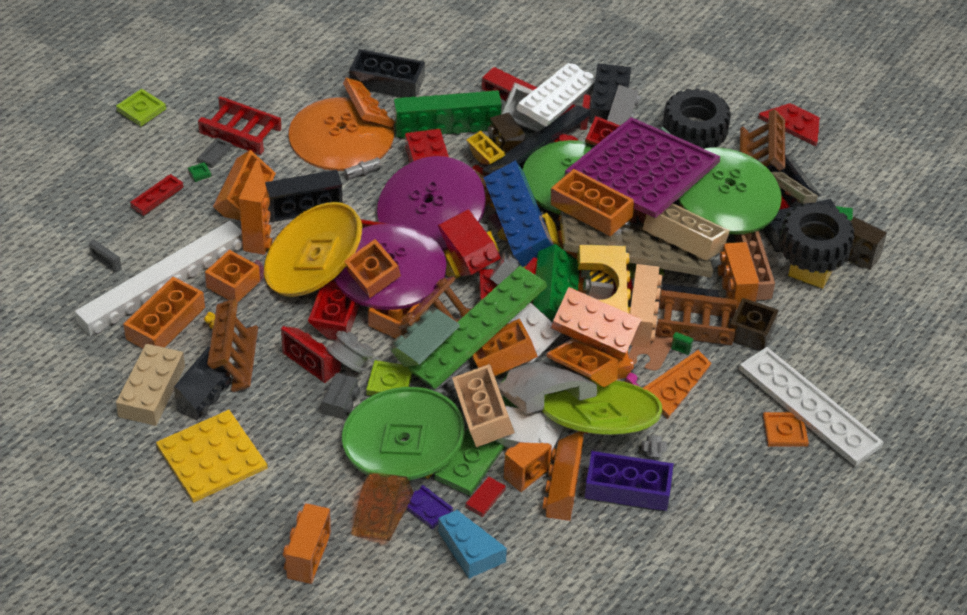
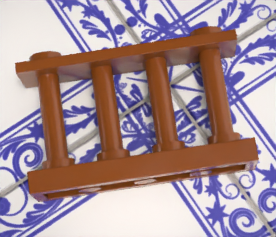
(775, 137)
(442, 286)
(696, 304)
(222, 349)

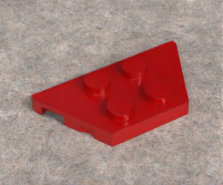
(797, 122)

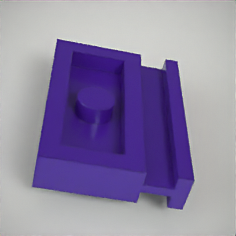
(428, 507)

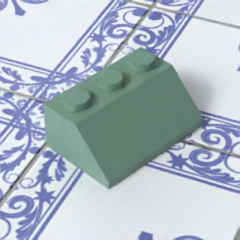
(423, 337)

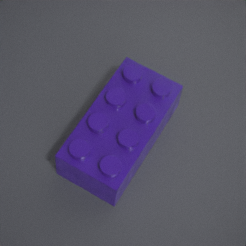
(629, 480)

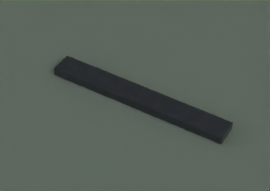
(540, 138)

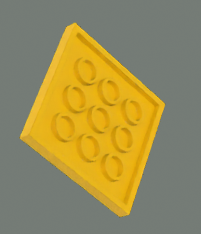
(211, 455)

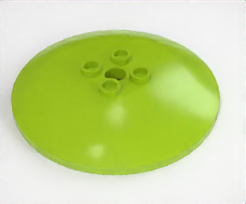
(614, 410)

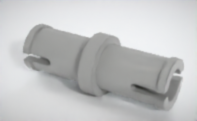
(362, 168)

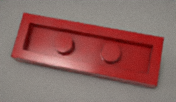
(156, 194)

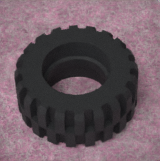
(697, 105)
(811, 253)

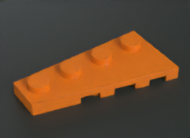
(365, 104)
(678, 381)

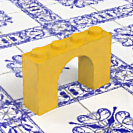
(613, 262)

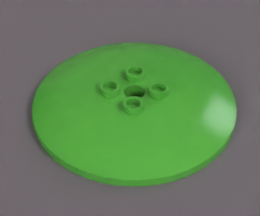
(548, 167)
(741, 207)
(417, 413)

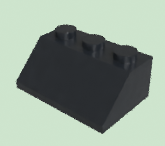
(793, 171)
(200, 387)

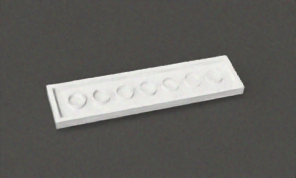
(556, 94)
(811, 406)

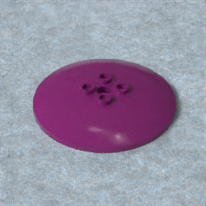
(446, 180)
(419, 262)

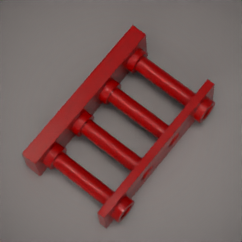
(236, 137)

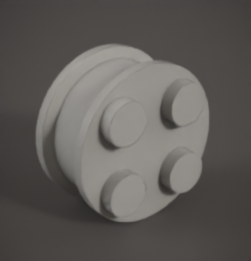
(350, 351)

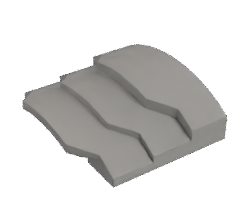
(530, 382)

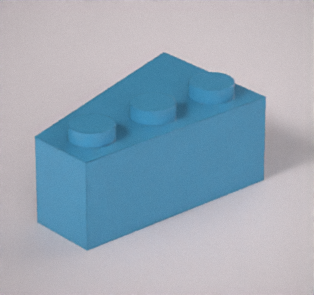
(470, 544)

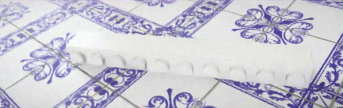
(139, 289)

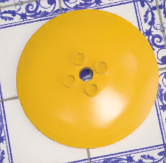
(312, 249)

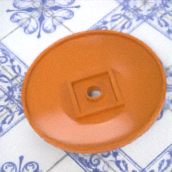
(321, 143)

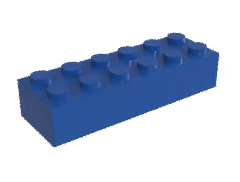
(518, 212)

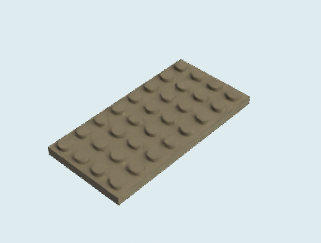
(639, 244)

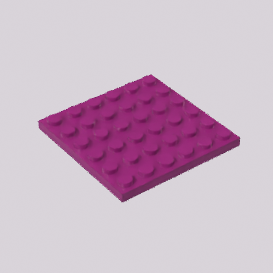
(646, 165)

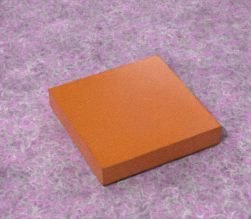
(784, 430)

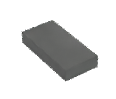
(214, 152)
(105, 256)

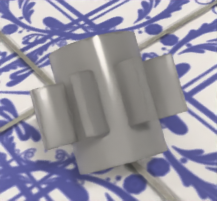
(654, 446)

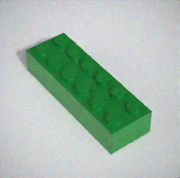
(446, 112)

